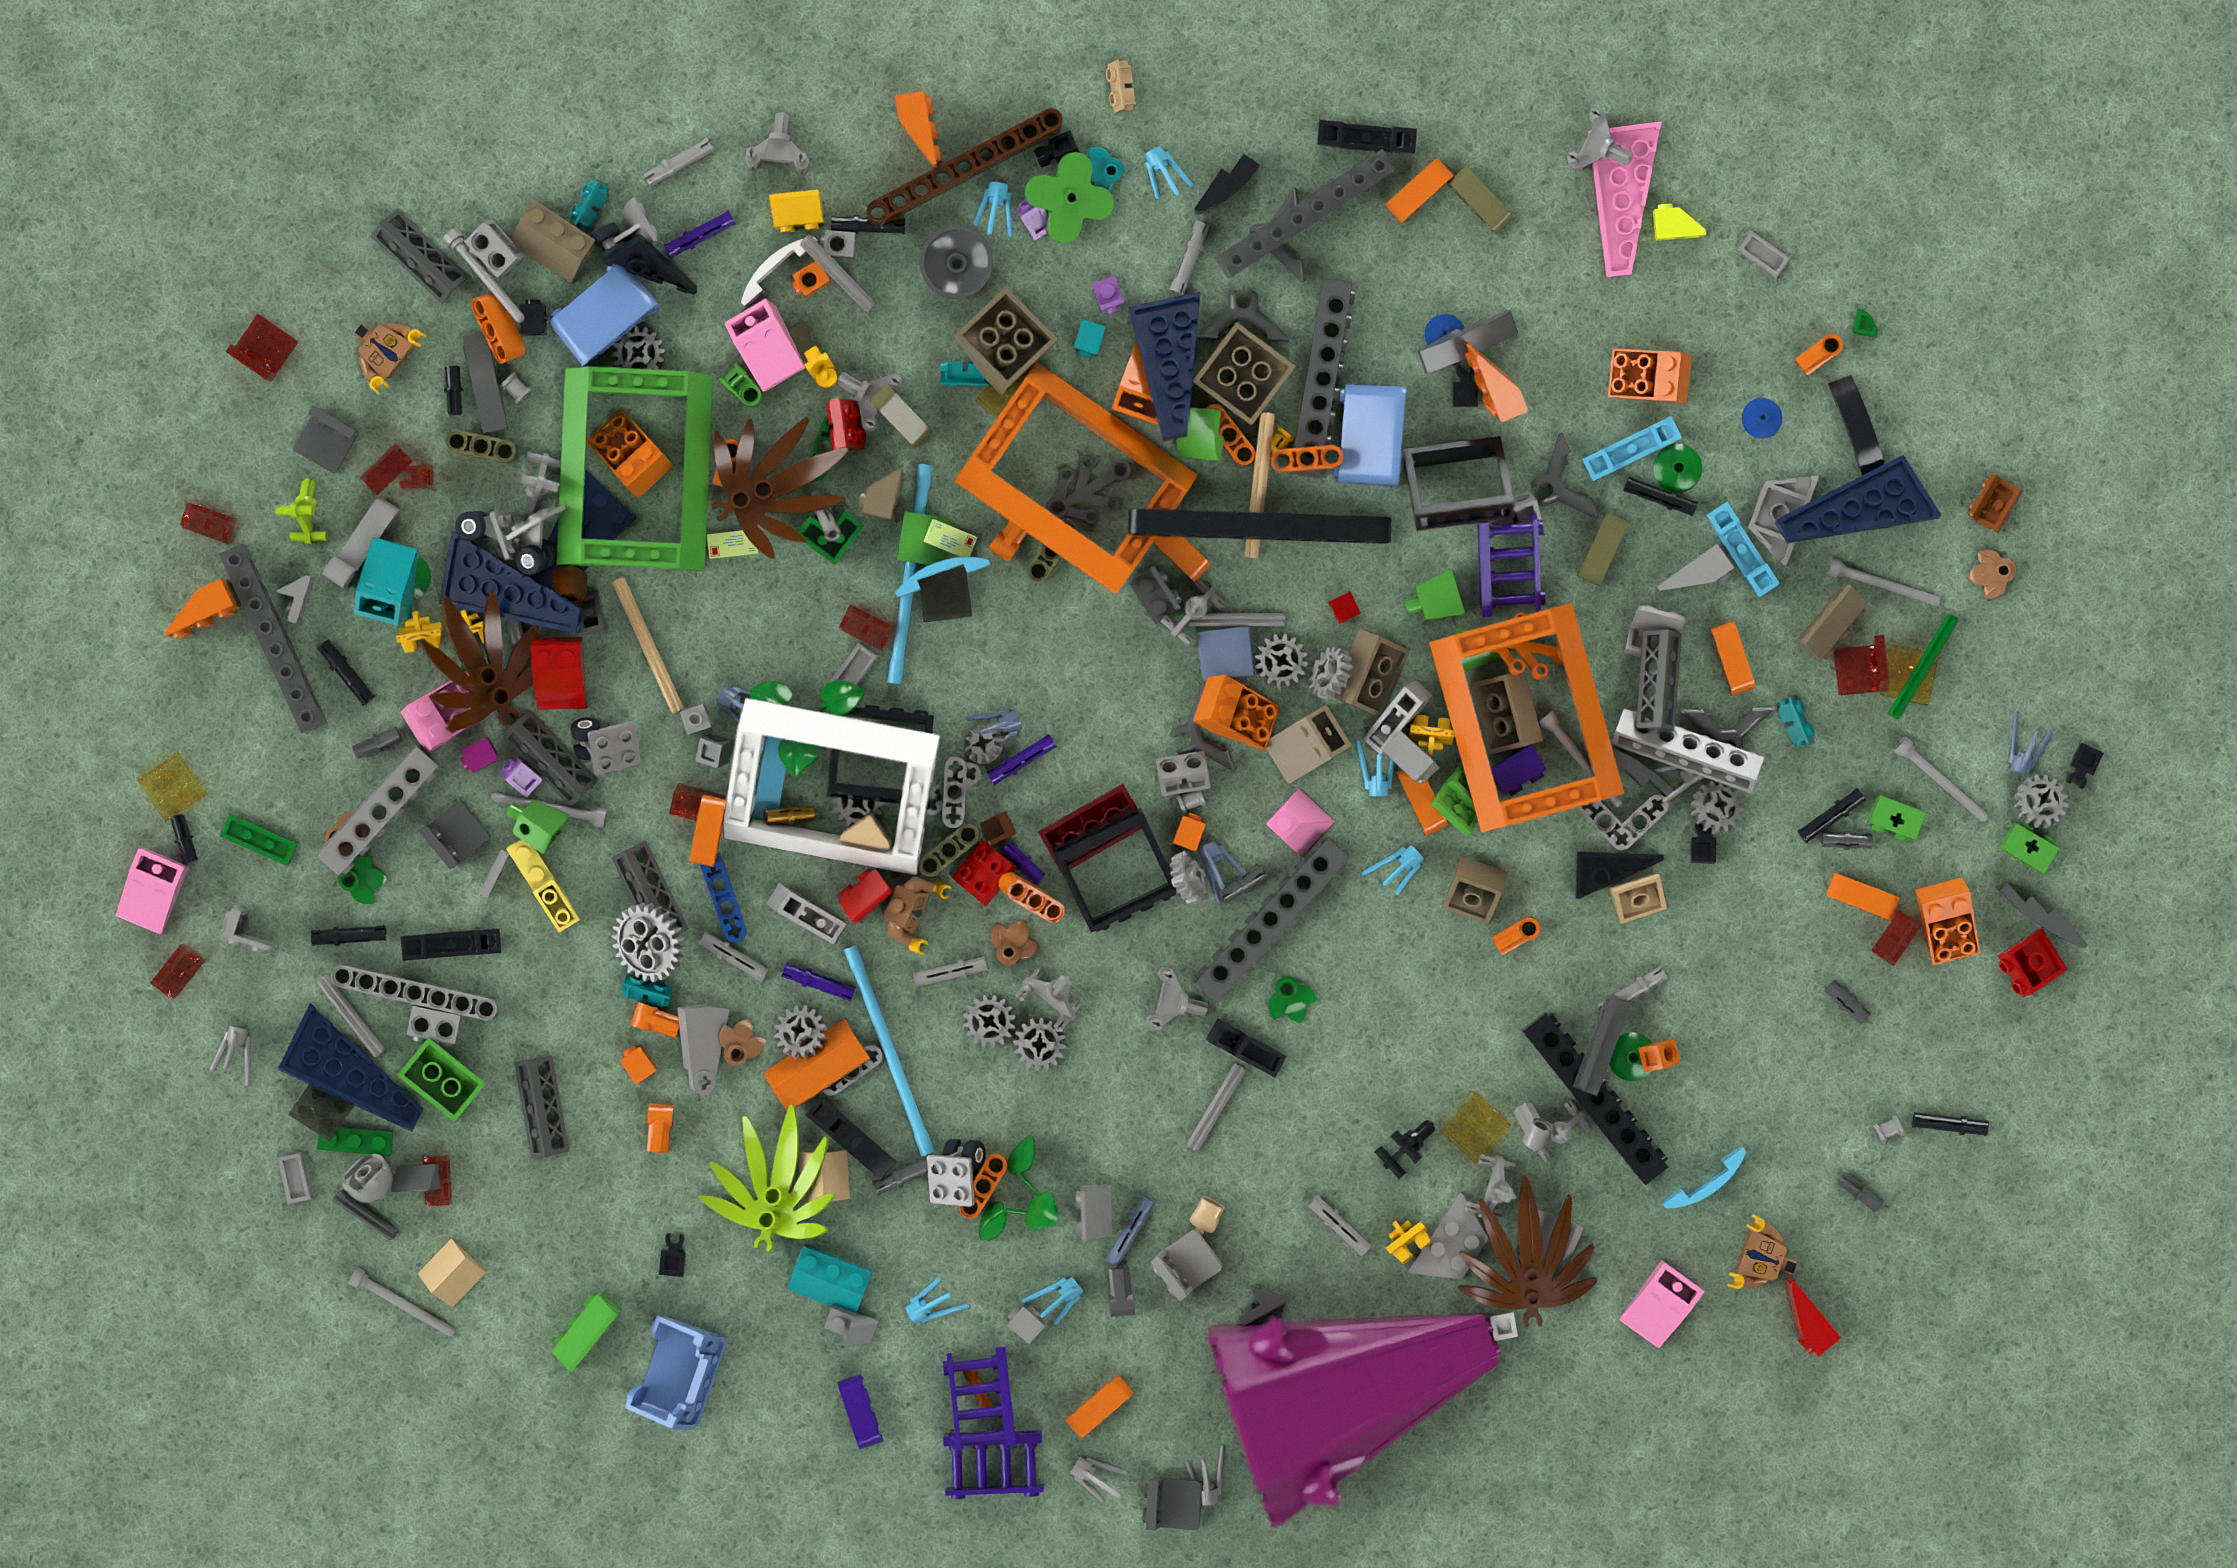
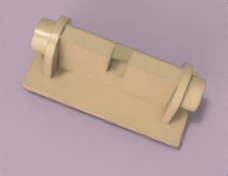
(1118, 75)

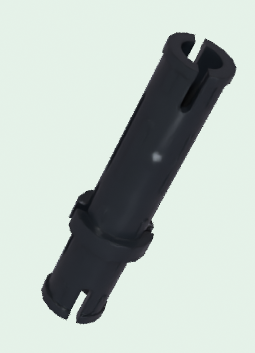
(860, 224)
(1660, 496)
(345, 672)
(1832, 815)
(348, 935)
(1979, 1127)

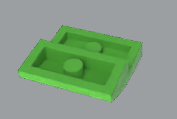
(1202, 436)
(912, 534)
(1456, 803)

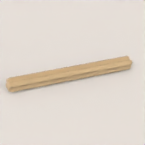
(1260, 475)
(648, 645)

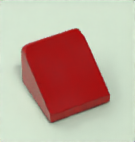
(1344, 607)

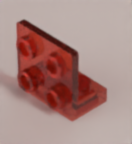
(263, 348)
(1862, 668)

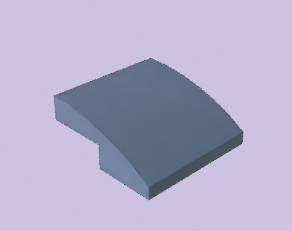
(1226, 652)

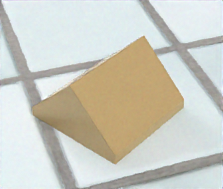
(867, 832)
(1638, 897)
(832, 1176)
(451, 1273)

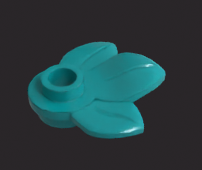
(1100, 161)

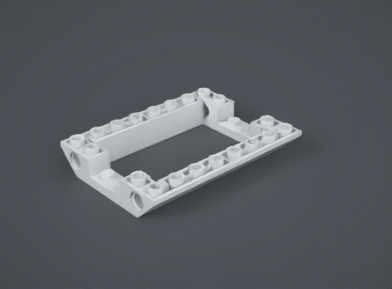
(841, 733)

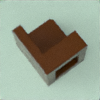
(570, 583)
(998, 828)

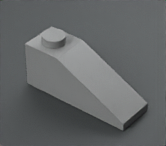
(1704, 569)
(1398, 715)
(805, 913)

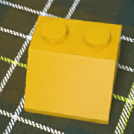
(797, 210)

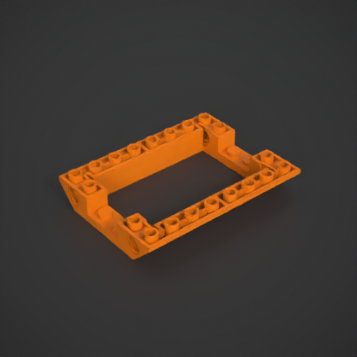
(1037, 521)
(1447, 658)

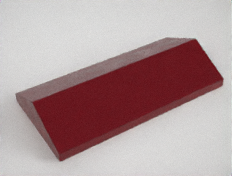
(1088, 818)

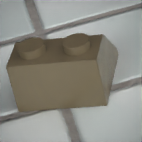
(1475, 889)

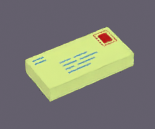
(950, 539)
(729, 545)

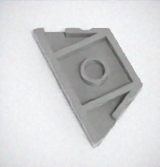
(1775, 501)
(1454, 1233)

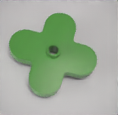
(1051, 194)

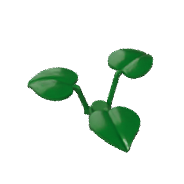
(838, 698)
(1041, 1209)

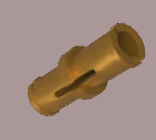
(789, 815)

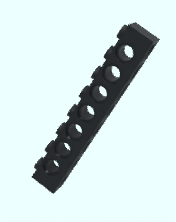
(1646, 1169)

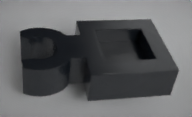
(1058, 147)
(1465, 392)
(2085, 761)
(1702, 847)
(672, 1260)

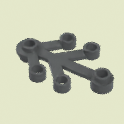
(1084, 492)

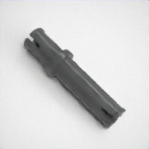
(899, 1177)

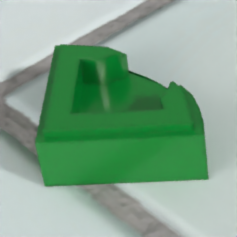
(1864, 324)

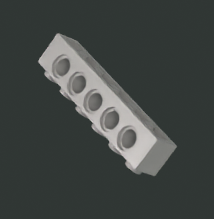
(413, 759)
(1695, 760)

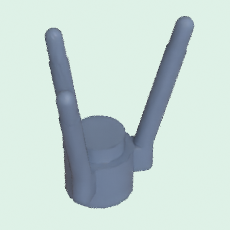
(730, 698)
(1008, 723)
(2025, 762)
(1210, 856)

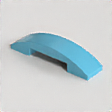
(1632, 448)
(1742, 549)
(912, 585)
(770, 779)
(1731, 1163)

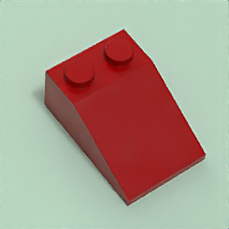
(558, 673)
(865, 895)
(1812, 1327)

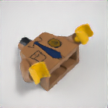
(385, 350)
(907, 907)
(1761, 1257)

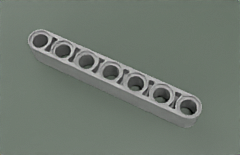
(403, 992)

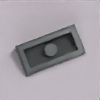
(416, 1178)

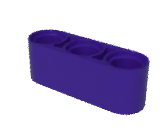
(859, 1411)

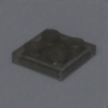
(945, 596)
(321, 1112)

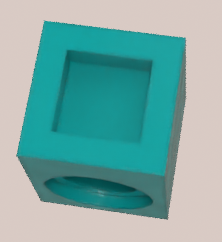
(1089, 339)

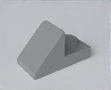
(300, 591)
(855, 1326)

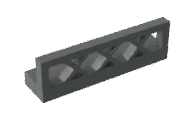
(415, 258)
(1664, 679)
(546, 761)
(634, 877)
(1601, 1044)
(536, 1107)

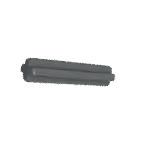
(365, 1215)

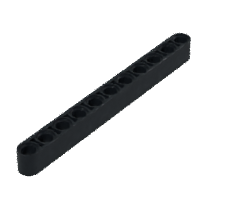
(1259, 526)

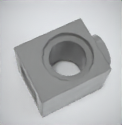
(849, 239)
(696, 719)

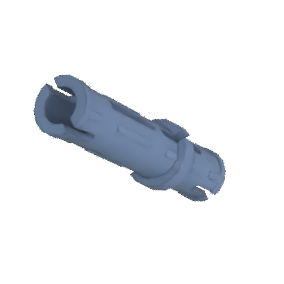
(1144, 1205)

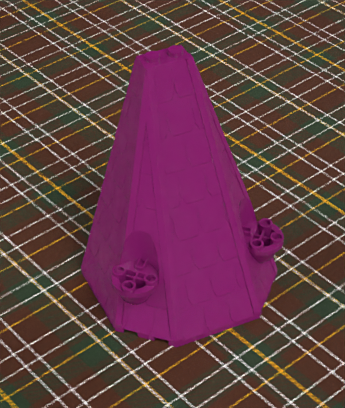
(1338, 1392)

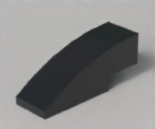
(1227, 184)
(1246, 1048)

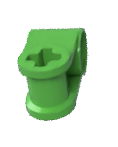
(739, 383)

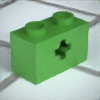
(1885, 808)
(2015, 846)

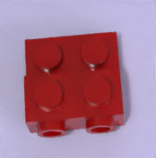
(2031, 963)

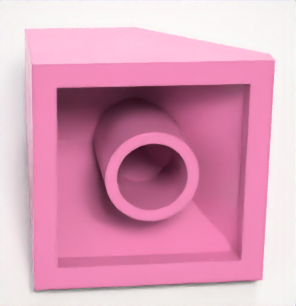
(1300, 822)

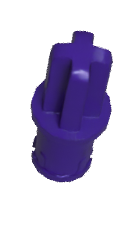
(1022, 862)

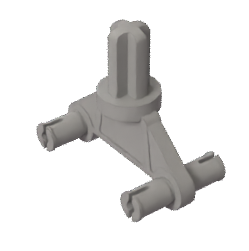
(1599, 145)
(778, 148)
(865, 392)
(538, 487)
(1195, 609)
(1053, 993)
(1172, 1001)
(1562, 1130)
(1497, 1189)

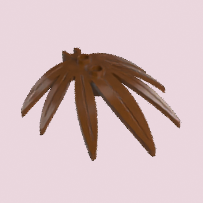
(755, 495)
(488, 684)
(1530, 1282)

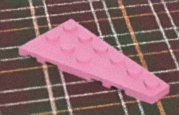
(1623, 194)

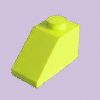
(1674, 223)

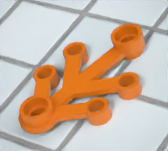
(1524, 650)

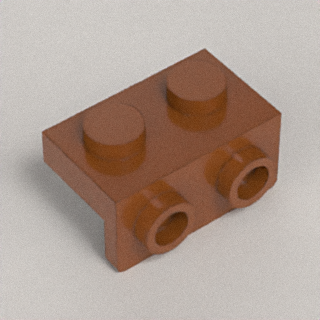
(1994, 503)

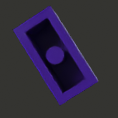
(1517, 770)

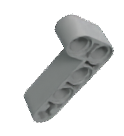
(352, 556)

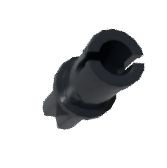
(453, 390)
(183, 838)

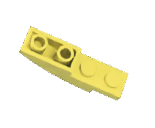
(543, 884)

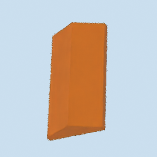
(801, 1079)

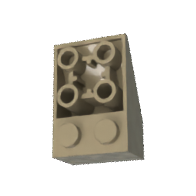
(1307, 744)

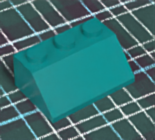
(829, 1278)

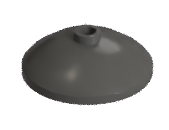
(951, 244)

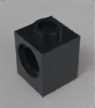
(533, 318)

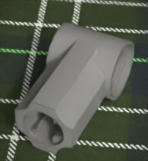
(1534, 1127)

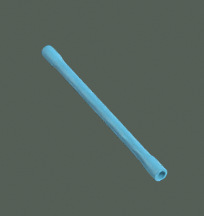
(897, 662)
(920, 1133)

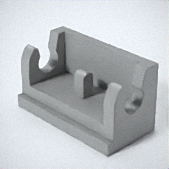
(1410, 758)

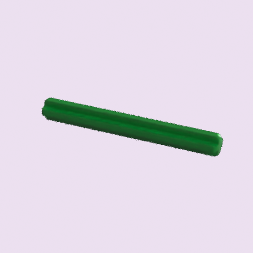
(1923, 666)

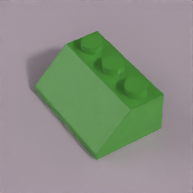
(442, 1080)
(585, 1330)

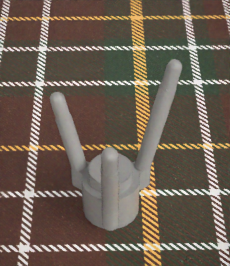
(1687, 777)
(235, 1038)
(1083, 1472)
(1209, 1492)

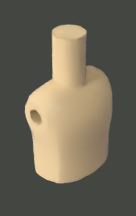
(1206, 1215)

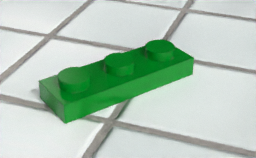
(258, 839)
(359, 1141)

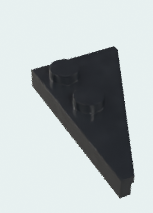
(645, 260)
(1602, 869)

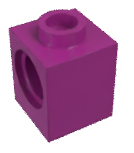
(479, 755)

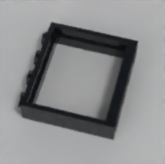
(1463, 511)
(872, 793)
(1098, 836)

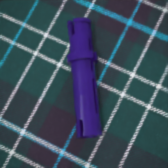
(699, 234)
(1021, 759)
(817, 981)

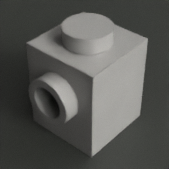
(1026, 1322)

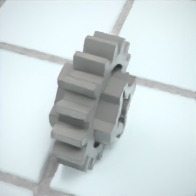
(645, 343)
(1275, 670)
(1330, 673)
(2051, 806)
(845, 813)
(1712, 816)
(1188, 877)
(975, 1011)
(791, 1028)
(1027, 1043)

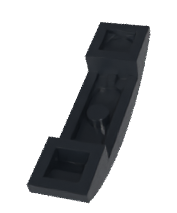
(1366, 137)
(1857, 424)
(450, 944)

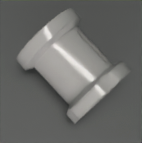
(516, 388)
(1190, 800)
(1888, 1130)

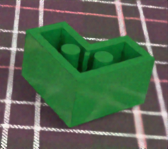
(831, 550)

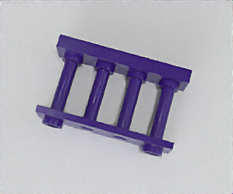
(1488, 554)
(999, 1386)
(1031, 1489)

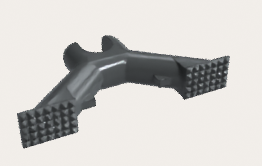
(1282, 253)
(1250, 314)
(1553, 478)
(1714, 731)
(1198, 742)

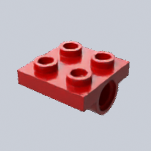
(847, 424)
(982, 872)

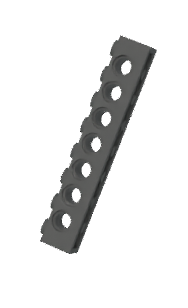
(1304, 213)
(1330, 291)
(273, 638)
(1218, 988)

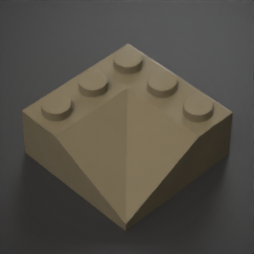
(1005, 340)
(1243, 374)

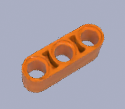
(1419, 190)
(498, 328)
(1240, 441)
(1319, 459)
(1183, 555)
(1734, 660)
(1421, 799)
(708, 831)
(1863, 896)
(1038, 904)
(990, 1175)
(1100, 1406)

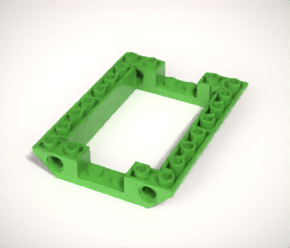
(682, 556)

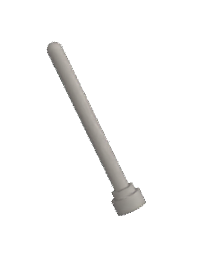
(455, 240)
(1840, 569)
(1551, 723)
(1907, 750)
(596, 816)
(361, 1280)

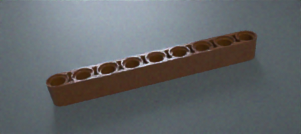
(972, 157)

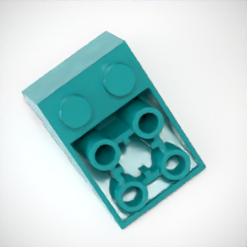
(387, 582)

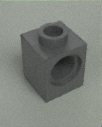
(714, 750)

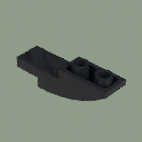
(851, 1138)

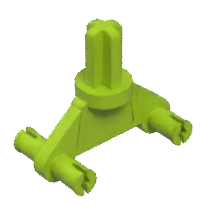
(303, 510)

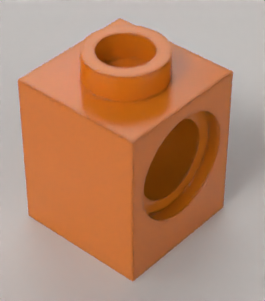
(821, 279)
(1189, 831)
(1659, 1055)
(637, 1063)

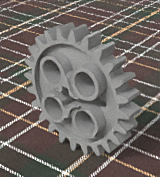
(637, 931)

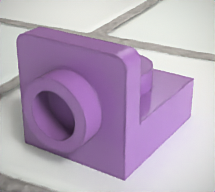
(1033, 219)
(1108, 295)
(520, 776)

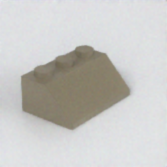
(552, 241)
(883, 497)
(1832, 622)
(1373, 673)
(1506, 712)

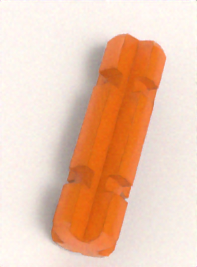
(984, 1402)

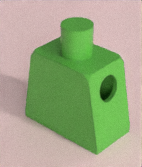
(1437, 598)
(538, 824)

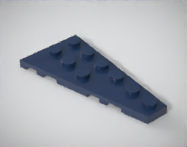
(1167, 349)
(1872, 501)
(603, 520)
(475, 572)
(326, 1061)

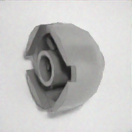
(368, 1179)

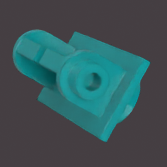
(591, 196)
(954, 375)
(1795, 712)
(658, 991)

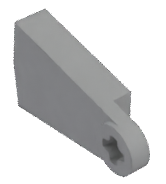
(700, 1043)

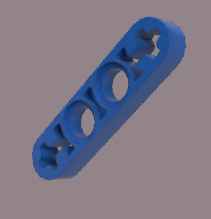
(726, 895)

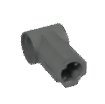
(1121, 1294)

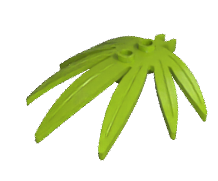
(775, 1205)

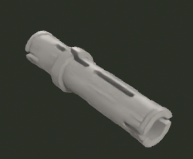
(679, 162)
(1189, 258)
(827, 520)
(707, 942)
(979, 965)
(1641, 986)
(1318, 1205)

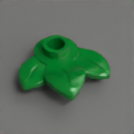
(365, 880)
(1293, 1002)

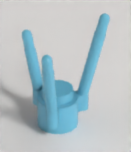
(1157, 160)
(997, 194)
(1378, 784)
(1409, 860)
(1069, 1291)
(920, 1310)

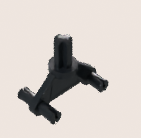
(1410, 1143)

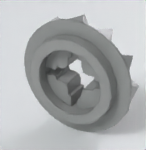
(992, 749)

